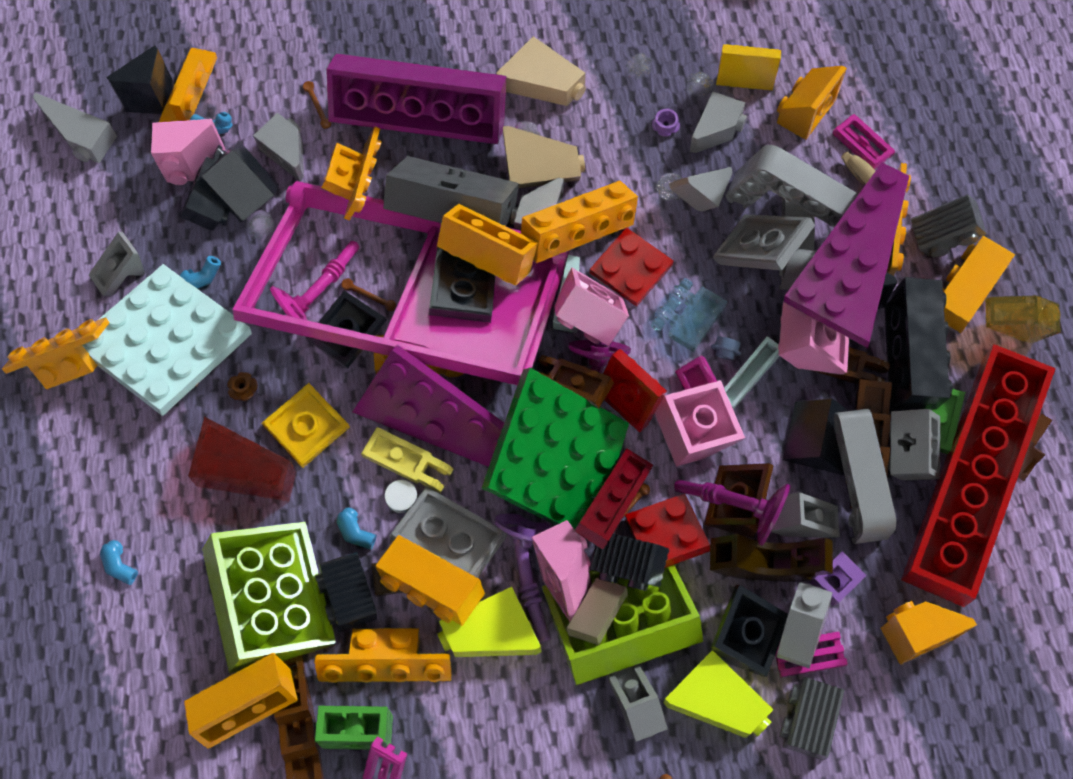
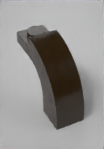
(781, 562)

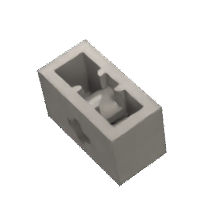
(922, 459)

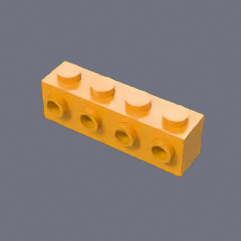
(580, 220)

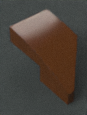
(1033, 454)

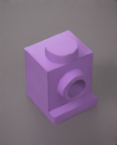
(847, 575)

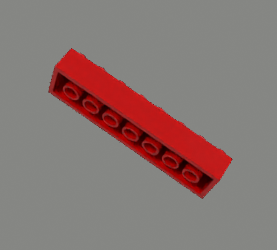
(978, 476)

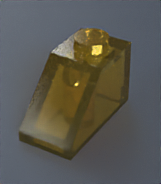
(1023, 317)

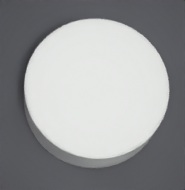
(400, 496)

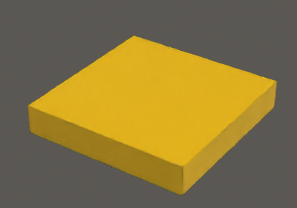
(748, 67)
(305, 425)

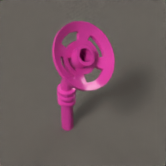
(331, 273)

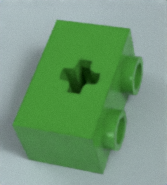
(353, 726)

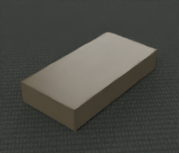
(597, 611)

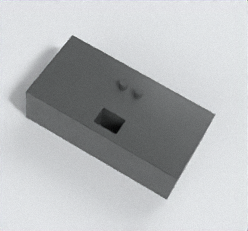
(433, 189)

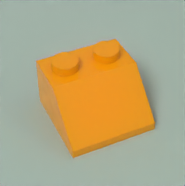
(810, 100)
(922, 628)

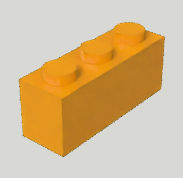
(487, 244)
(973, 281)
(429, 580)
(240, 701)

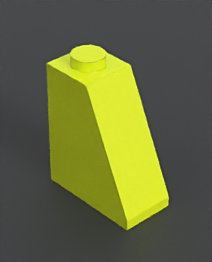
(493, 629)
(720, 698)

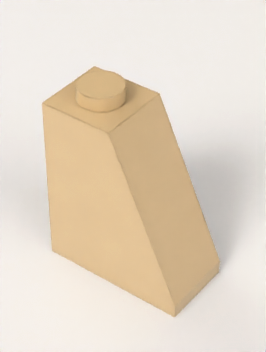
(543, 75)
(538, 159)

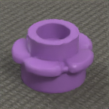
(668, 116)

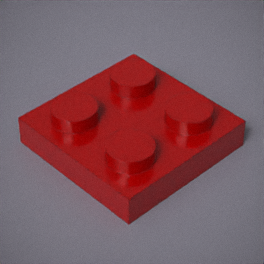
(631, 267)
(634, 390)
(672, 526)

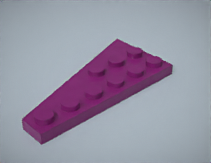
(850, 267)
(428, 407)

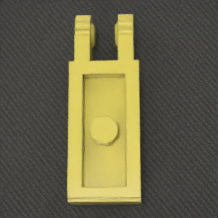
(404, 459)

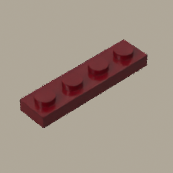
(614, 499)

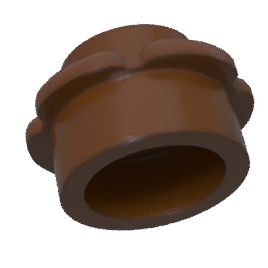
(242, 394)

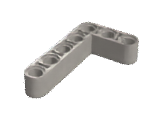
(792, 180)

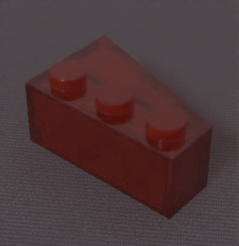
(239, 465)

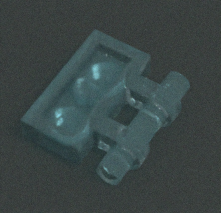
(695, 320)

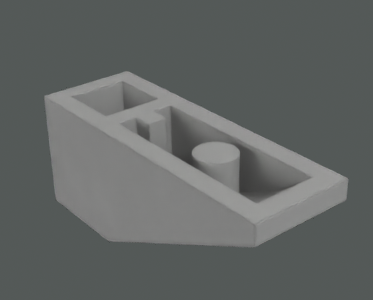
(84, 133)

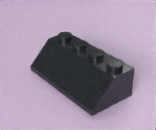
(917, 345)

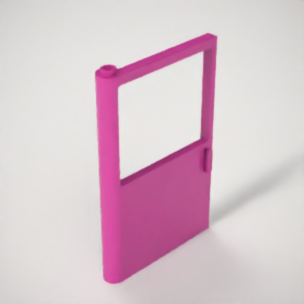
(466, 346)

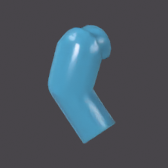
(222, 121)
(204, 276)
(351, 532)
(113, 565)

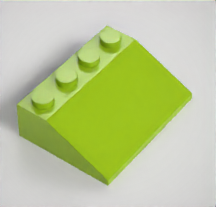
(266, 593)
(642, 630)

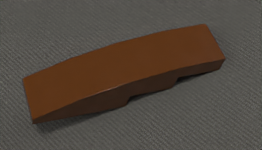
(876, 398)
(298, 729)

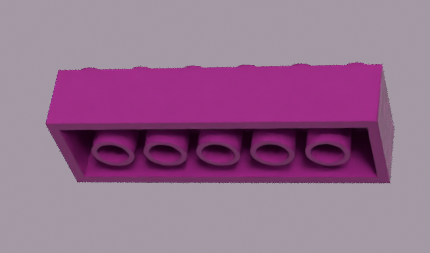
(416, 98)

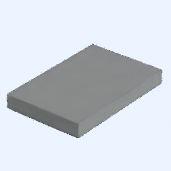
(764, 241)
(450, 532)

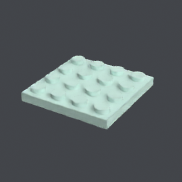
(165, 339)

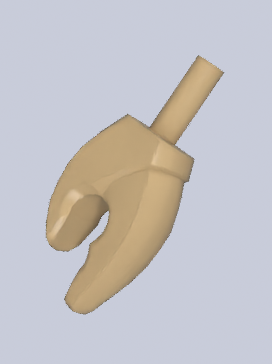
(858, 167)

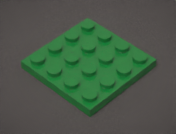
(553, 450)

